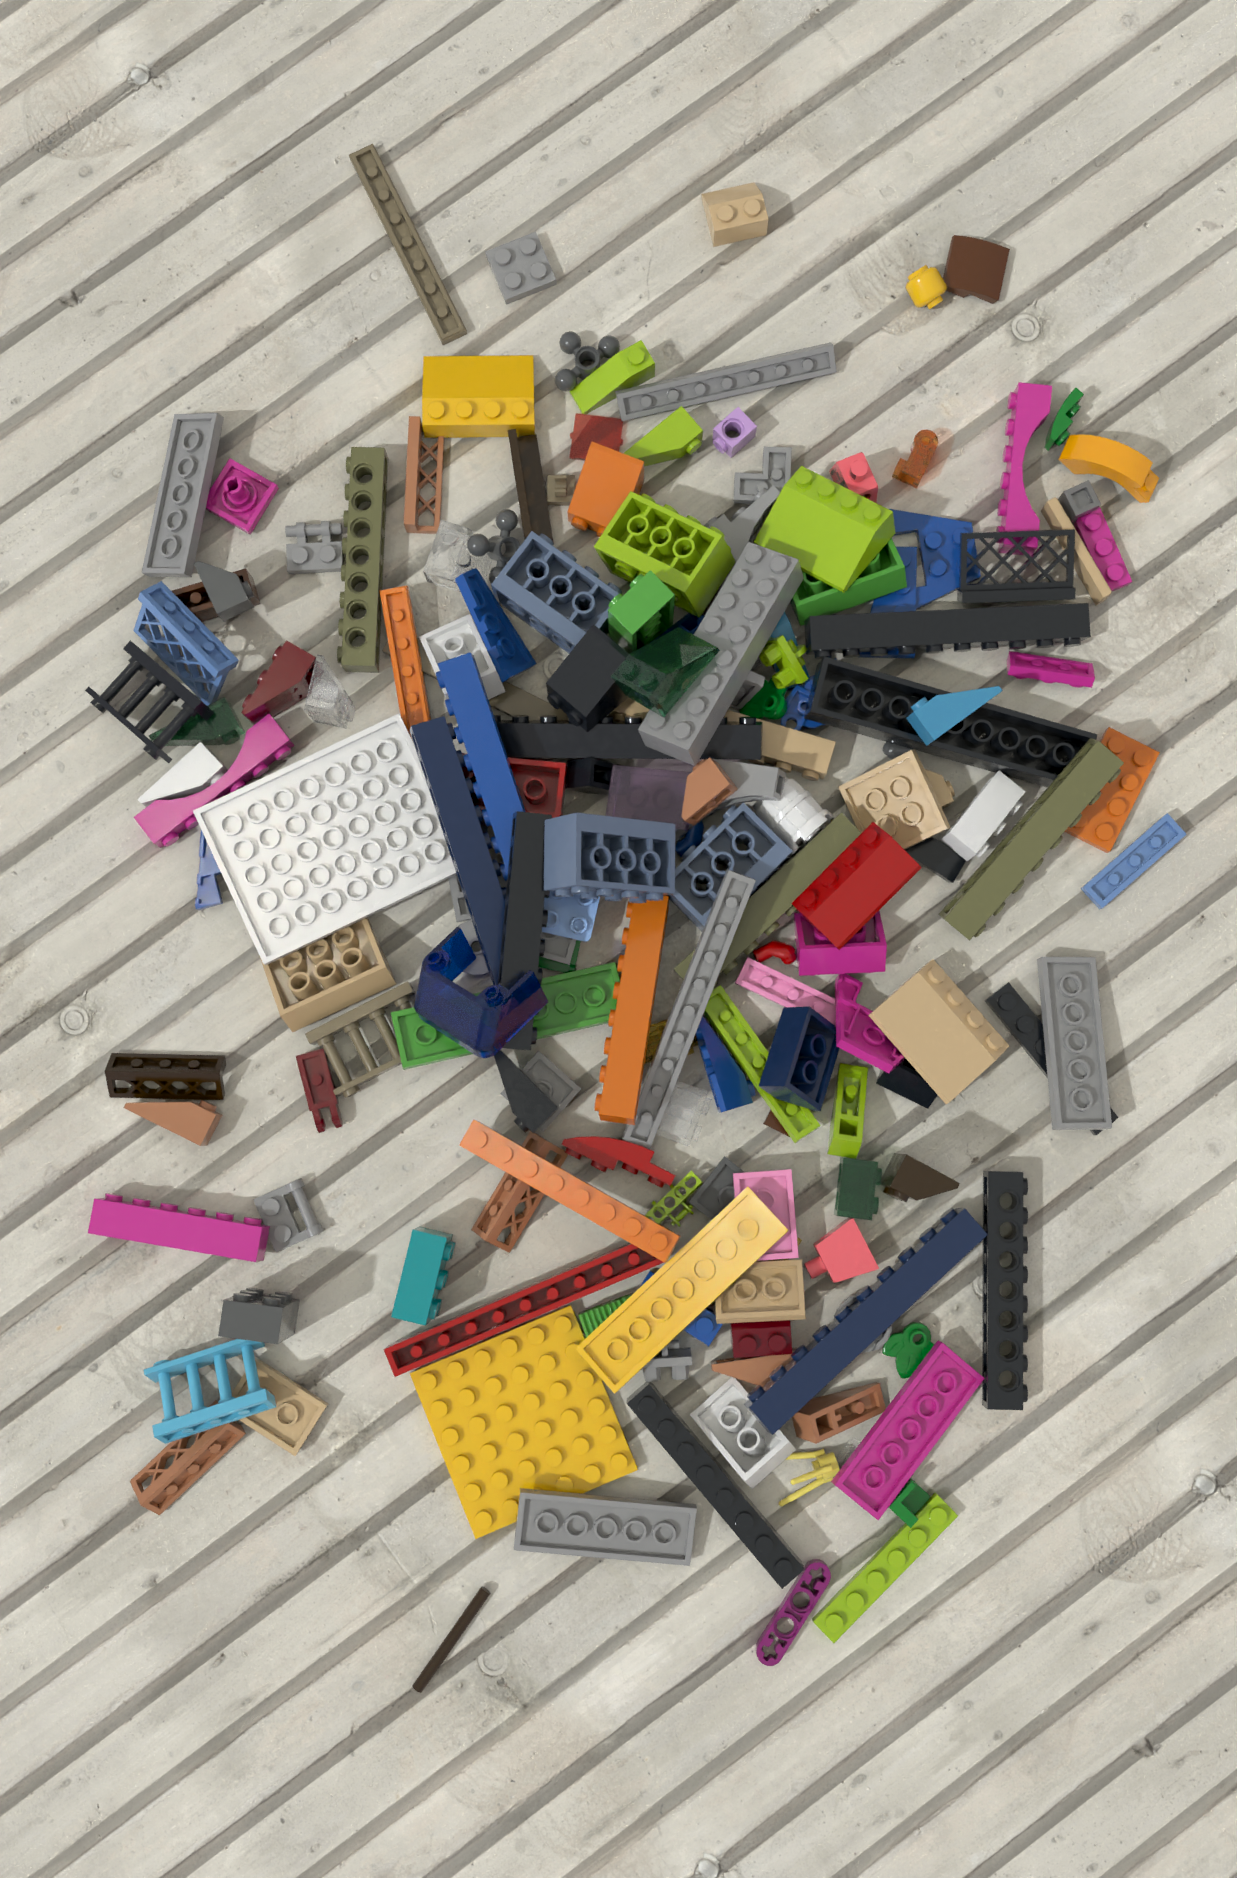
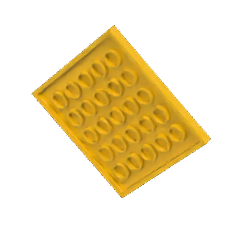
(522, 1417)

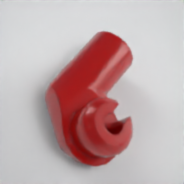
(778, 949)

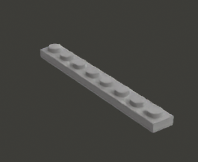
(726, 381)

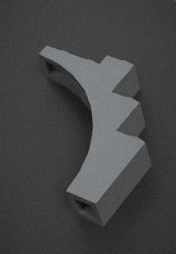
(744, 526)
(753, 784)

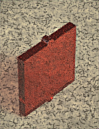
(595, 429)

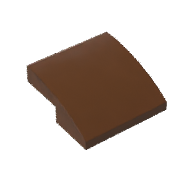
(975, 268)

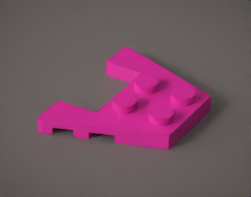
(857, 1031)

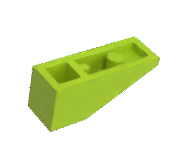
(622, 371)
(668, 440)
(848, 1111)

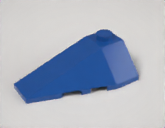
(723, 1073)

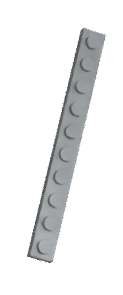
(689, 1006)

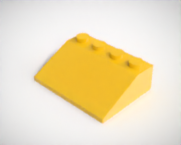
(477, 396)

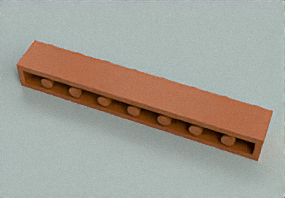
(633, 1011)
(570, 1191)

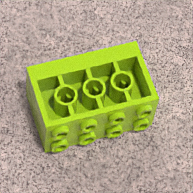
(672, 546)

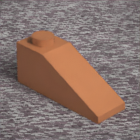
(187, 1119)
(751, 1369)
(838, 1412)

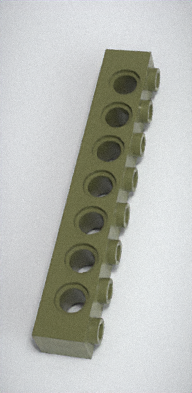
(363, 462)

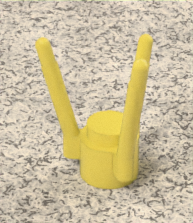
(824, 1469)

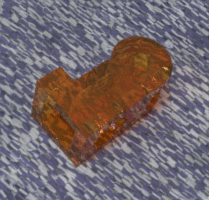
(922, 451)

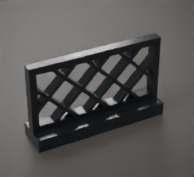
(1022, 590)

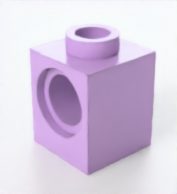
(738, 422)

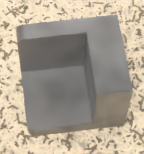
(1079, 500)

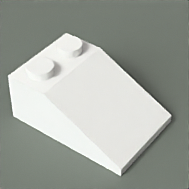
(459, 639)
(740, 1435)

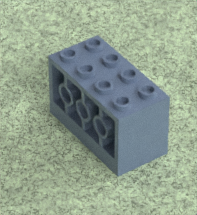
(552, 591)
(719, 845)
(609, 857)

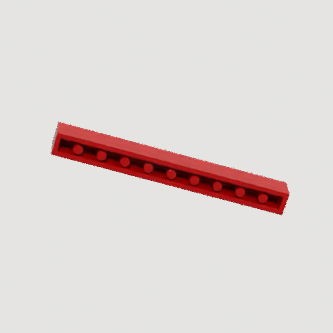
(517, 1307)

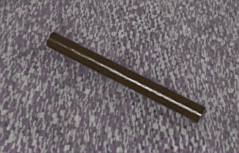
(451, 1639)

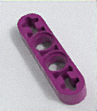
(790, 1610)

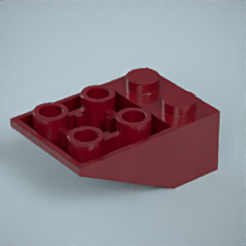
(282, 684)

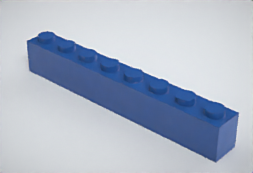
(483, 747)

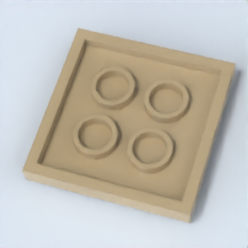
(897, 800)

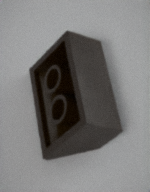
(912, 1179)

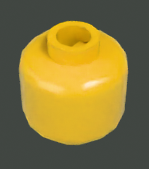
(926, 287)

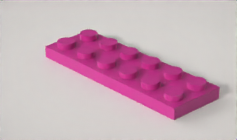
(907, 1430)

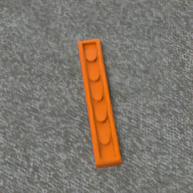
(405, 656)

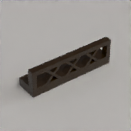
(530, 484)
(164, 1070)

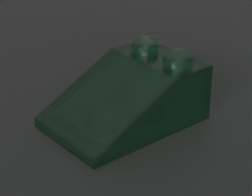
(664, 669)

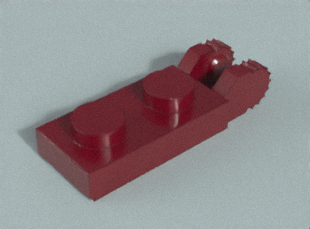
(319, 1087)

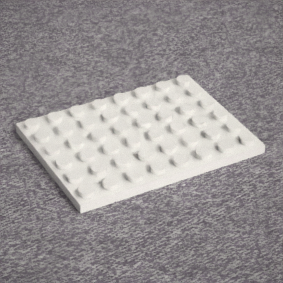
(328, 839)

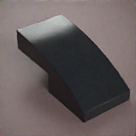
(937, 858)

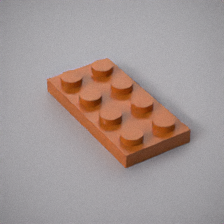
(1106, 817)

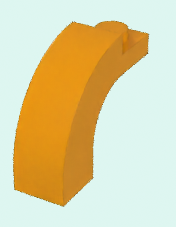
(1111, 460)

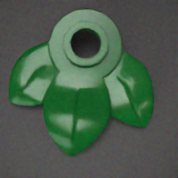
(767, 702)
(907, 1352)

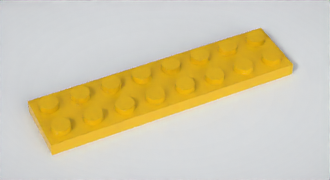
(681, 1289)

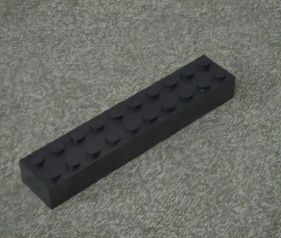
(986, 739)

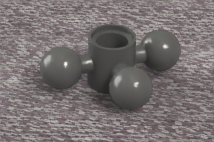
(571, 344)
(480, 545)

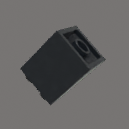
(584, 681)

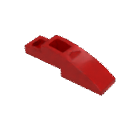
(607, 1151)

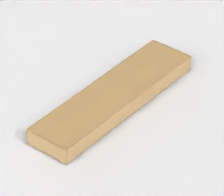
(1083, 562)

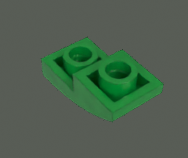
(1059, 428)

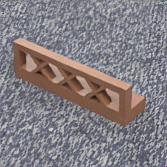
(414, 482)
(508, 1194)
(187, 1465)

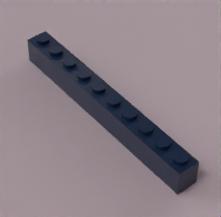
(463, 834)
(865, 1319)

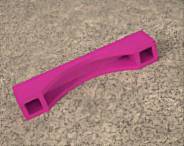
(1030, 409)
(262, 746)

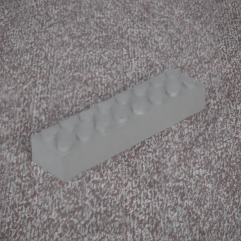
(740, 627)

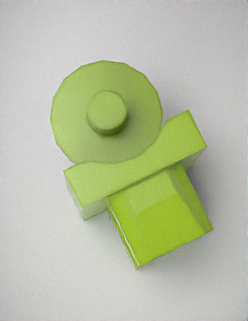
(788, 660)

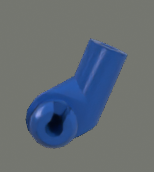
(692, 837)

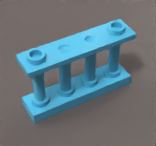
(228, 1408)

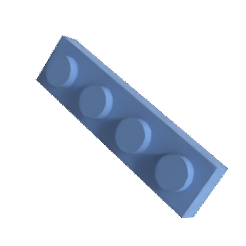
(1133, 861)

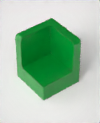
(909, 1502)

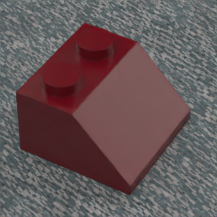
(761, 1338)

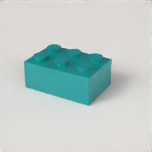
(423, 1276)

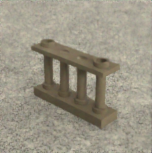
(350, 1024)

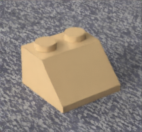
(735, 214)

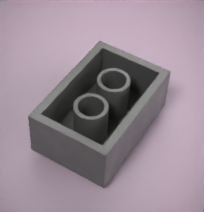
(259, 1316)

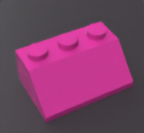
(861, 954)

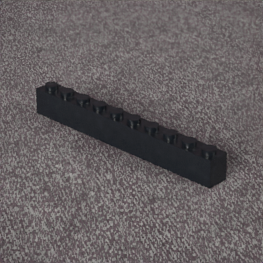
(947, 629)
(617, 739)

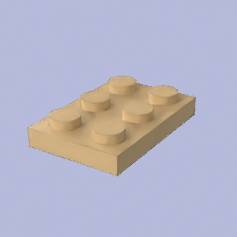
(764, 1294)
(295, 1411)

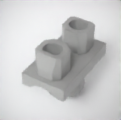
(670, 1356)

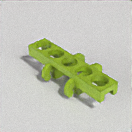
(674, 1189)

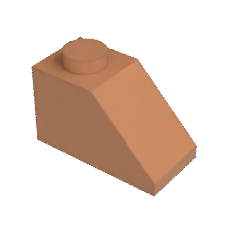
(705, 790)

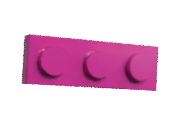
(1103, 549)
(1050, 669)

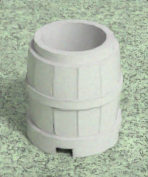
(795, 817)

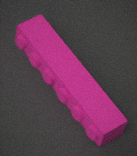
(179, 1229)

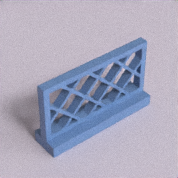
(191, 635)

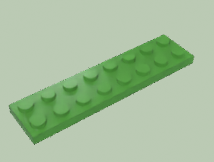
(574, 1003)

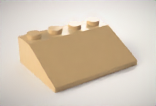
(329, 975)
(939, 1031)

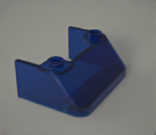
(475, 1022)

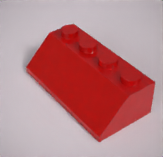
(856, 885)

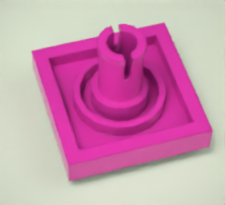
(240, 496)

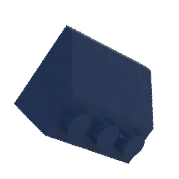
(801, 1058)

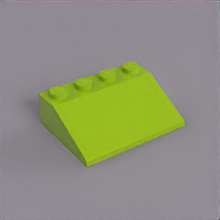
(826, 528)

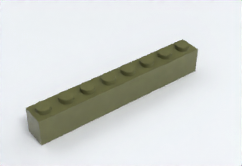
(1031, 838)
(782, 889)

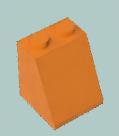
(603, 487)

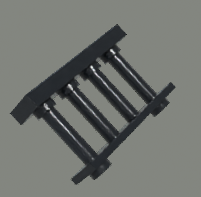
(173, 692)

